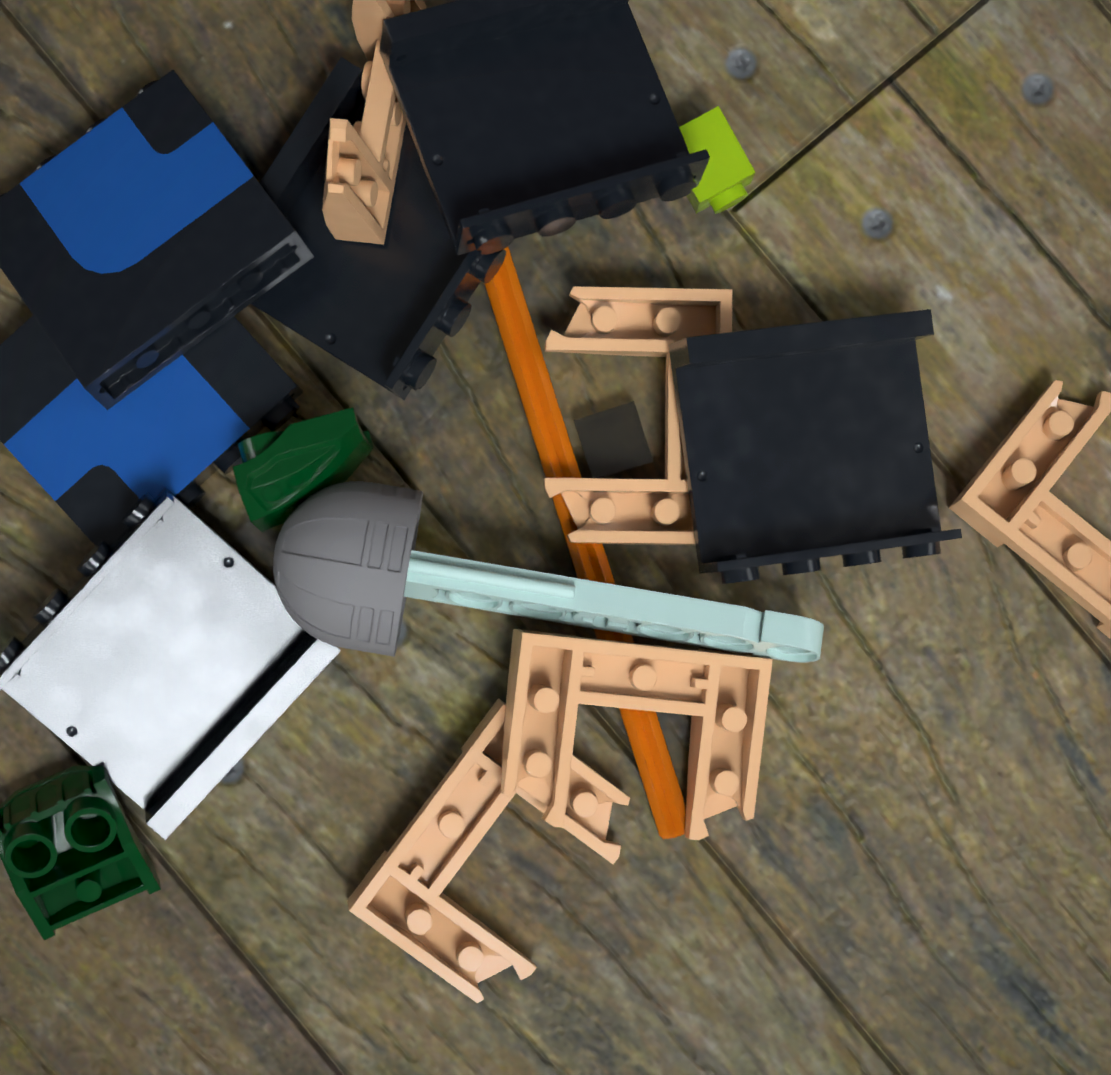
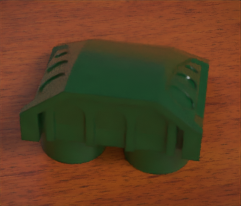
(294, 463)
(71, 848)

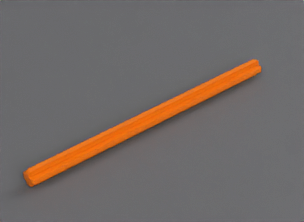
(588, 558)

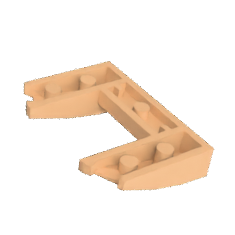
(367, 155)
(637, 324)
(1013, 504)
(718, 688)
(406, 884)

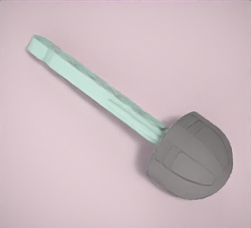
(353, 562)

